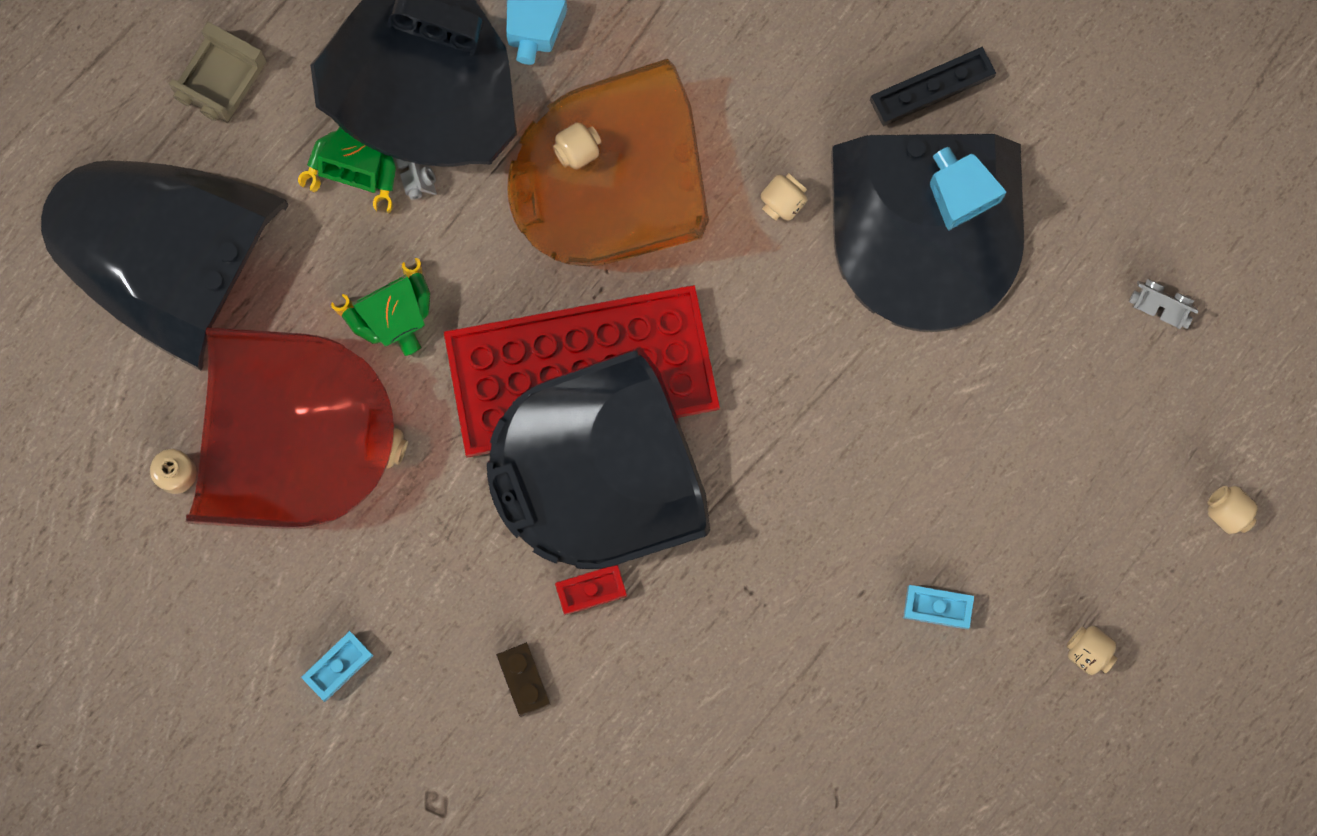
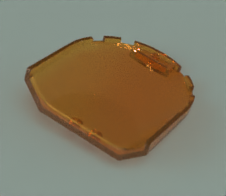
(638, 191)

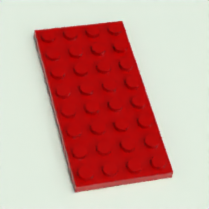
(508, 357)

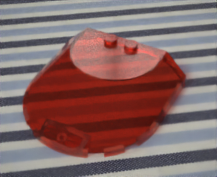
(288, 431)

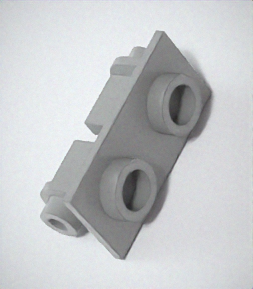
(417, 179)
(1152, 297)

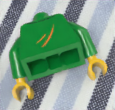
(351, 163)
(391, 311)

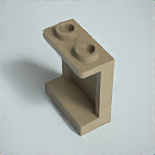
(219, 74)

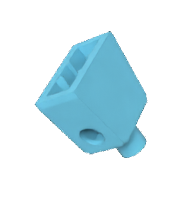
(534, 26)
(963, 187)

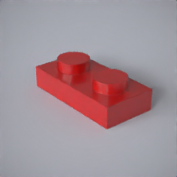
(590, 589)

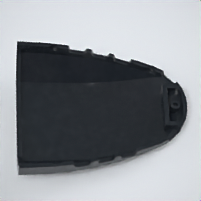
(156, 244)

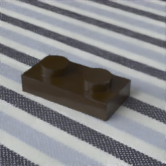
(523, 679)

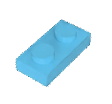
(938, 607)
(337, 666)

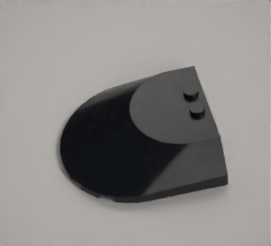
(896, 241)
(597, 466)

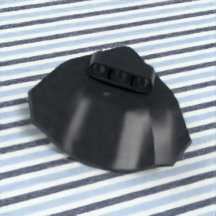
(419, 81)

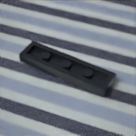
(932, 86)

